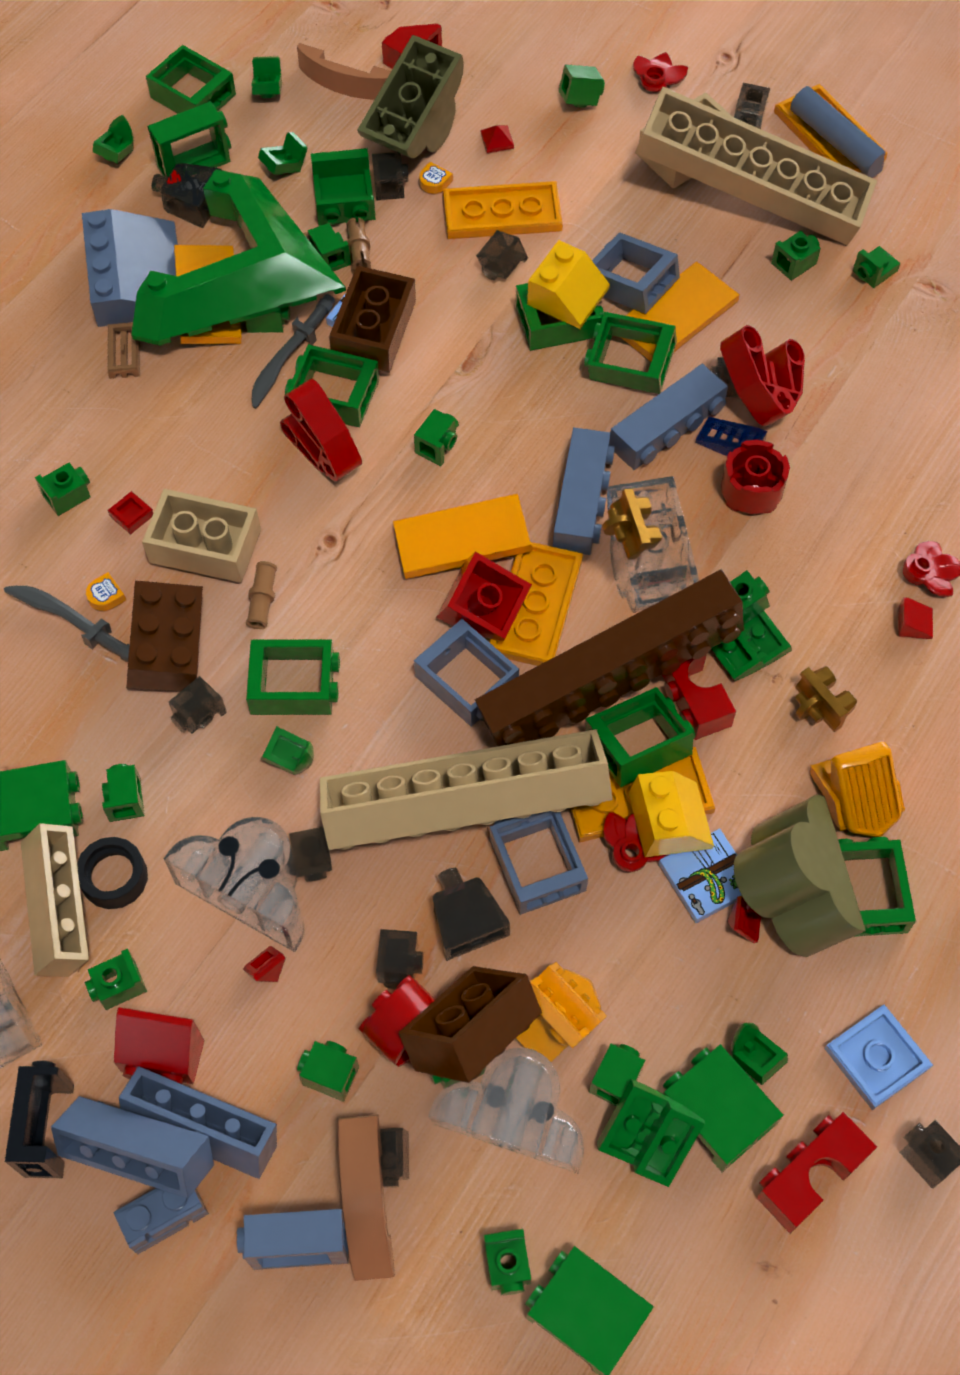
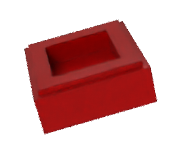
(130, 512)

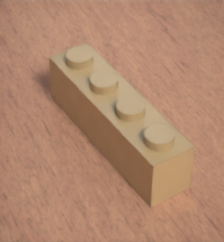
(54, 901)

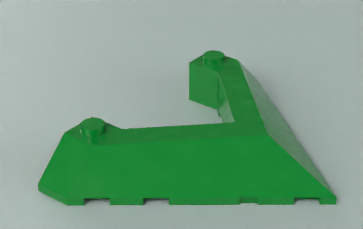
(272, 275)

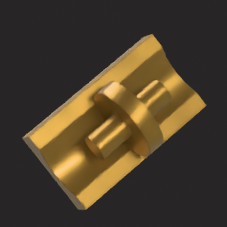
(628, 524)
(818, 700)

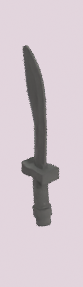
(302, 332)
(94, 634)

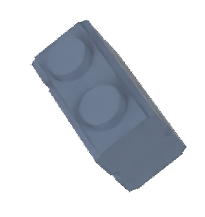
(157, 1217)

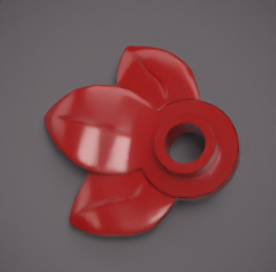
(658, 72)
(932, 568)
(624, 835)

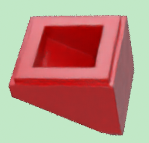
(915, 619)

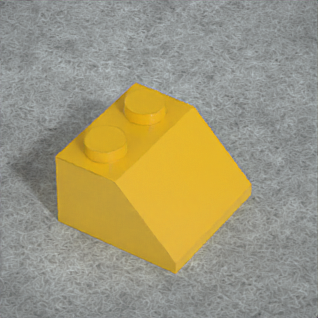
(567, 285)
(669, 814)

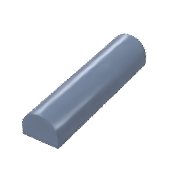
(838, 131)

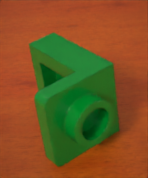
(267, 76)
(284, 158)

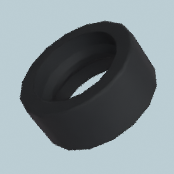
(98, 851)

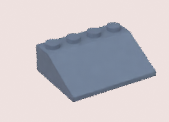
(120, 255)

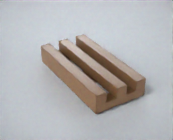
(124, 368)

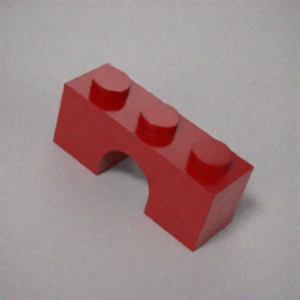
(704, 707)
(837, 1146)

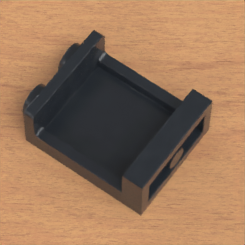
(29, 1120)

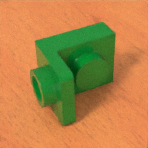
(875, 266)

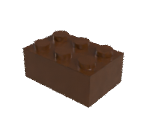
(374, 316)
(164, 636)
(470, 1023)

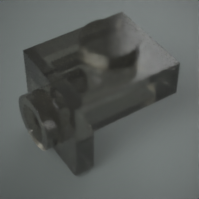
(311, 853)

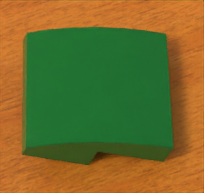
(754, 649)
(650, 1132)

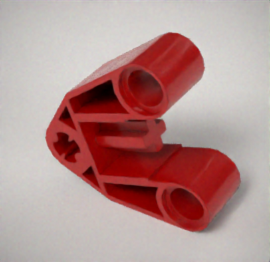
(767, 382)
(319, 431)

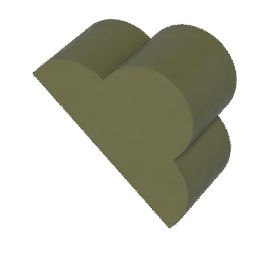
(416, 100)
(800, 878)

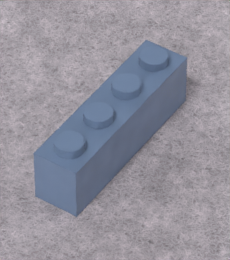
(668, 417)
(582, 490)
(234, 1134)
(133, 1146)

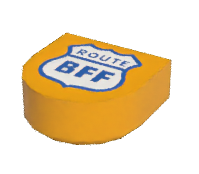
(434, 178)
(104, 593)

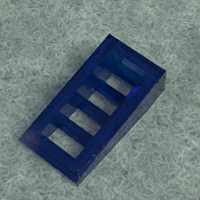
(733, 430)

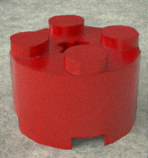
(754, 477)
(392, 1015)

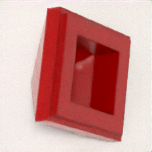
(497, 138)
(745, 920)
(266, 966)

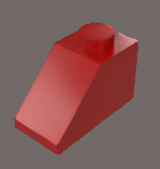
(396, 42)

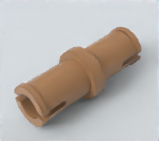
(358, 243)
(261, 595)

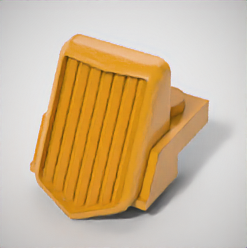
(861, 789)
(568, 1011)

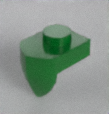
(116, 142)
(288, 752)
(757, 1053)

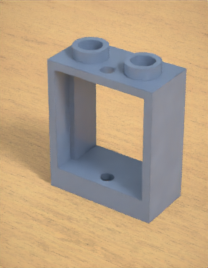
(652, 286)
(445, 650)
(547, 890)
(293, 1239)

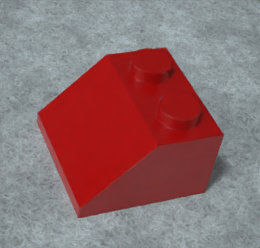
(484, 598)
(158, 1044)

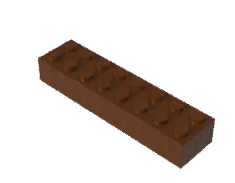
(614, 662)

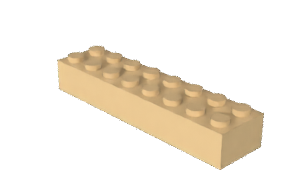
(756, 166)
(464, 789)

